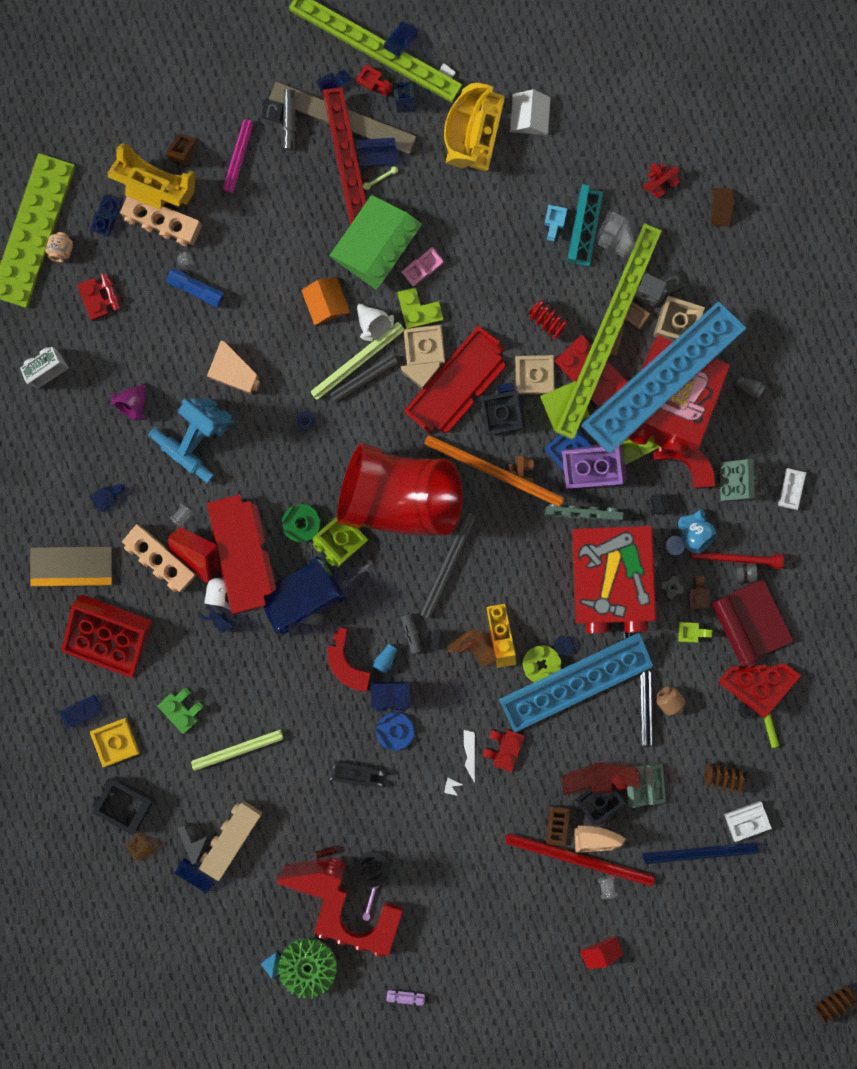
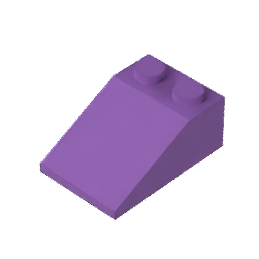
(594, 466)

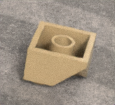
(676, 318)

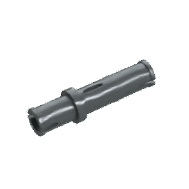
(289, 119)

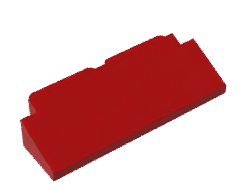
(461, 378)
(242, 562)

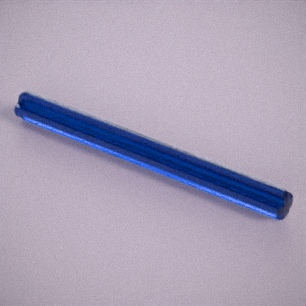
(700, 853)

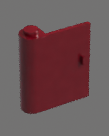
(751, 622)

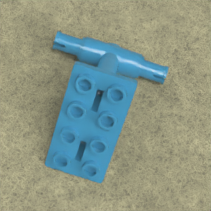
(204, 420)

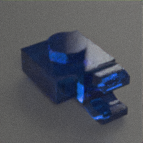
(331, 81)
(105, 498)
(221, 623)

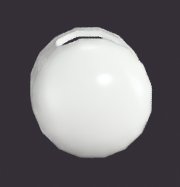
(216, 593)

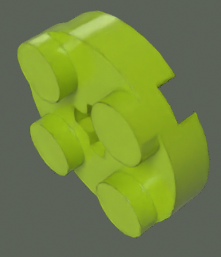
(539, 653)

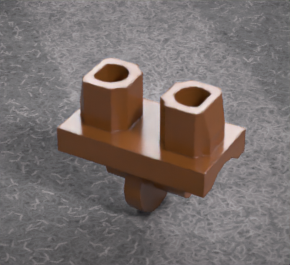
(521, 464)

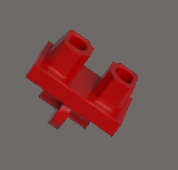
(668, 175)

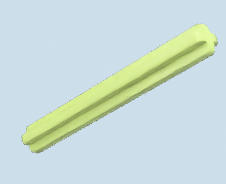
(237, 750)

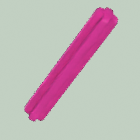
(238, 156)

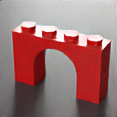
(377, 940)

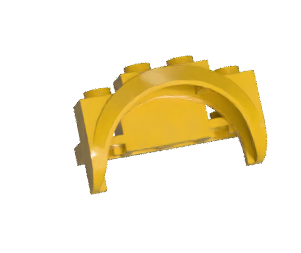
(473, 130)
(148, 182)

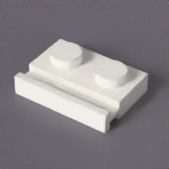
(747, 821)

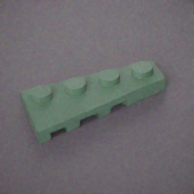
(590, 513)

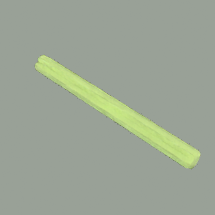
(357, 361)

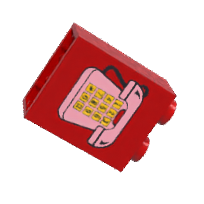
(684, 417)

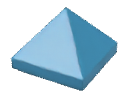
(271, 965)

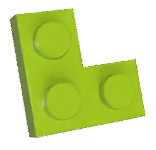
(418, 315)

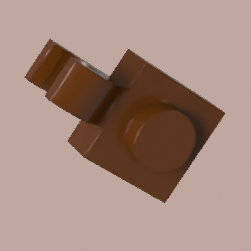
(698, 596)

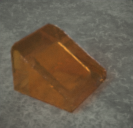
(140, 847)

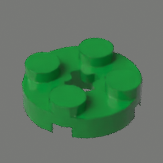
(299, 512)

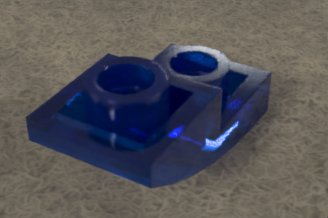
(106, 216)

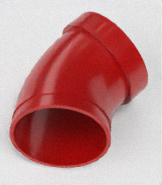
(399, 493)

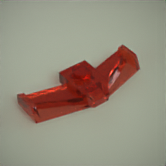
(600, 778)

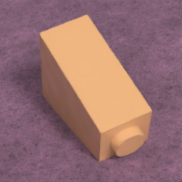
(232, 370)

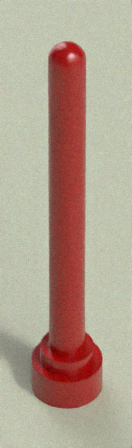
(775, 561)

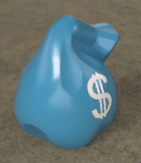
(696, 532)

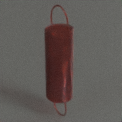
(325, 852)

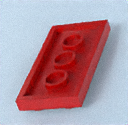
(572, 362)

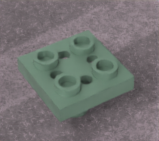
(740, 478)

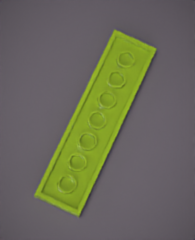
(33, 228)

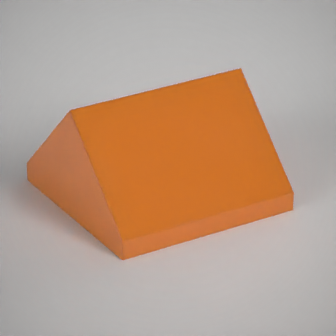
(325, 300)

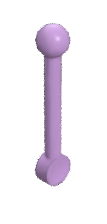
(366, 916)

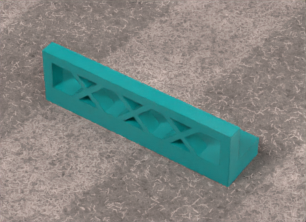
(577, 229)

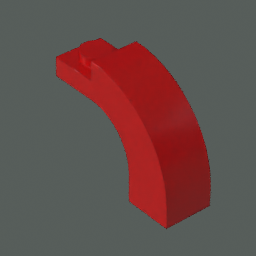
(698, 465)
(341, 668)

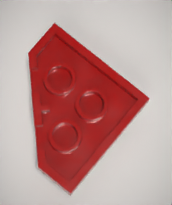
(760, 685)

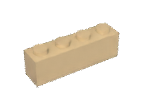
(230, 841)

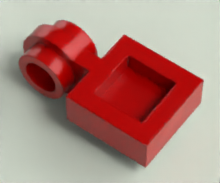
(371, 78)

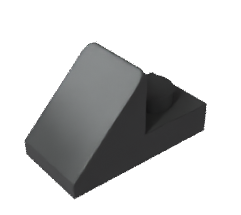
(193, 847)

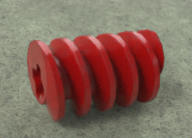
(548, 319)

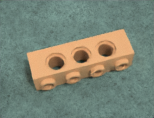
(190, 226)
(132, 545)

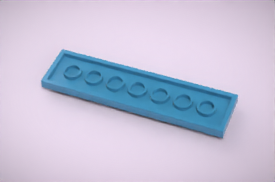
(576, 682)

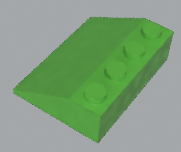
(375, 241)

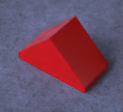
(602, 953)

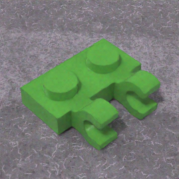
(178, 712)

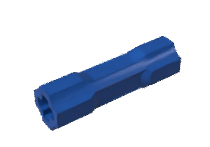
(184, 282)

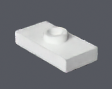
(792, 489)

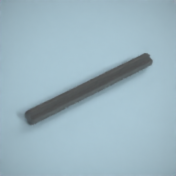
(448, 565)

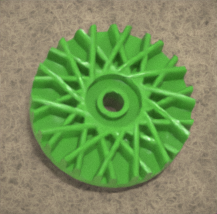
(302, 981)

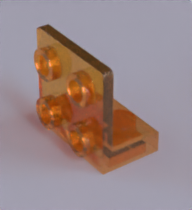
(474, 641)

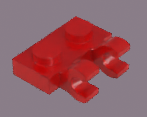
(508, 749)

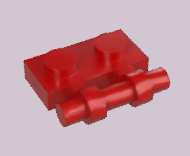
(93, 298)

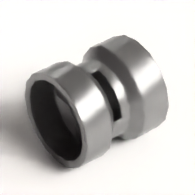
(745, 573)

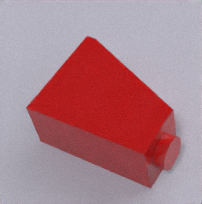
(195, 553)

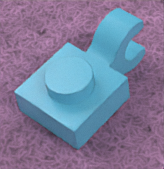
(555, 219)

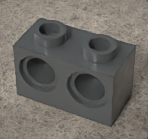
(650, 290)

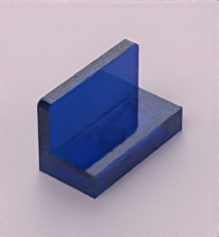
(377, 152)

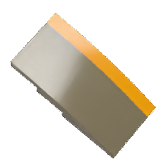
(70, 566)

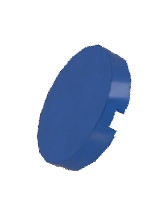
(399, 727)

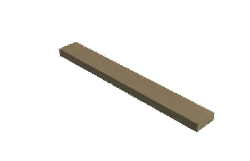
(359, 124)

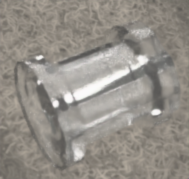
(181, 515)
(607, 887)

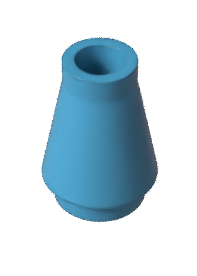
(384, 661)

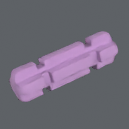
(405, 997)

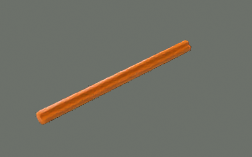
(494, 471)

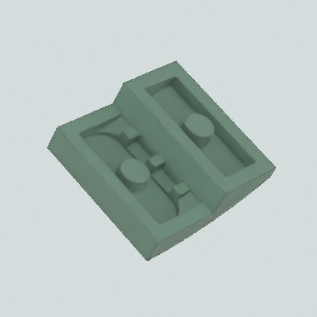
(652, 787)

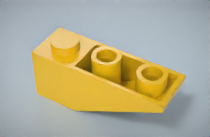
(501, 635)

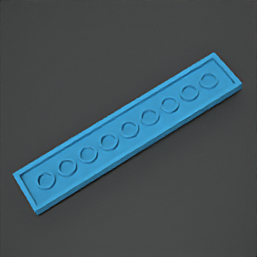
(663, 377)

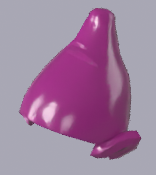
(131, 402)

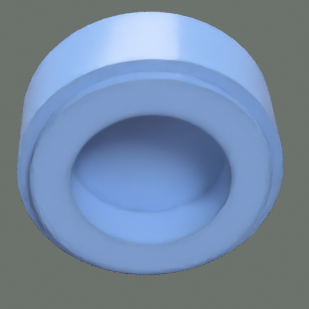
(674, 545)

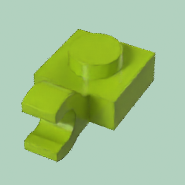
(690, 632)

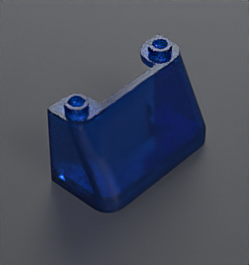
(302, 595)

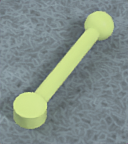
(394, 170)

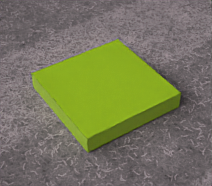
(556, 402)

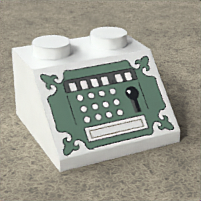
(43, 368)

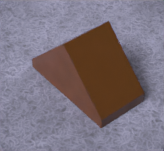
(181, 150)
(721, 206)

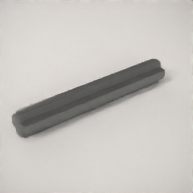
(364, 378)

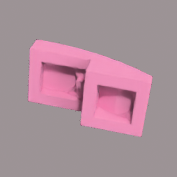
(423, 267)

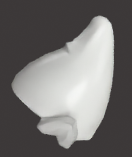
(373, 322)

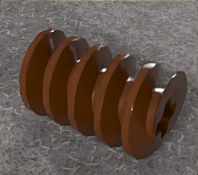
(726, 778)
(835, 1005)

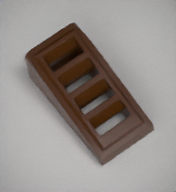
(558, 810)

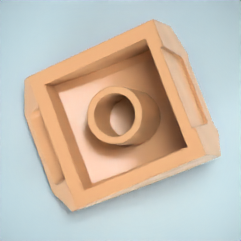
(596, 839)

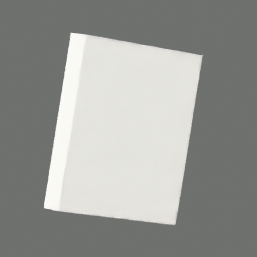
(530, 113)

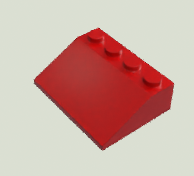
(105, 635)
(315, 877)

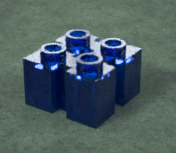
(390, 695)

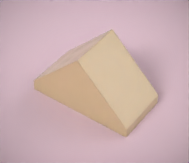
(421, 373)

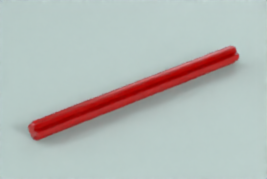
(579, 859)

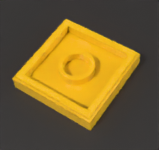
(114, 742)

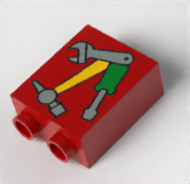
(614, 577)

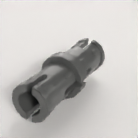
(411, 633)

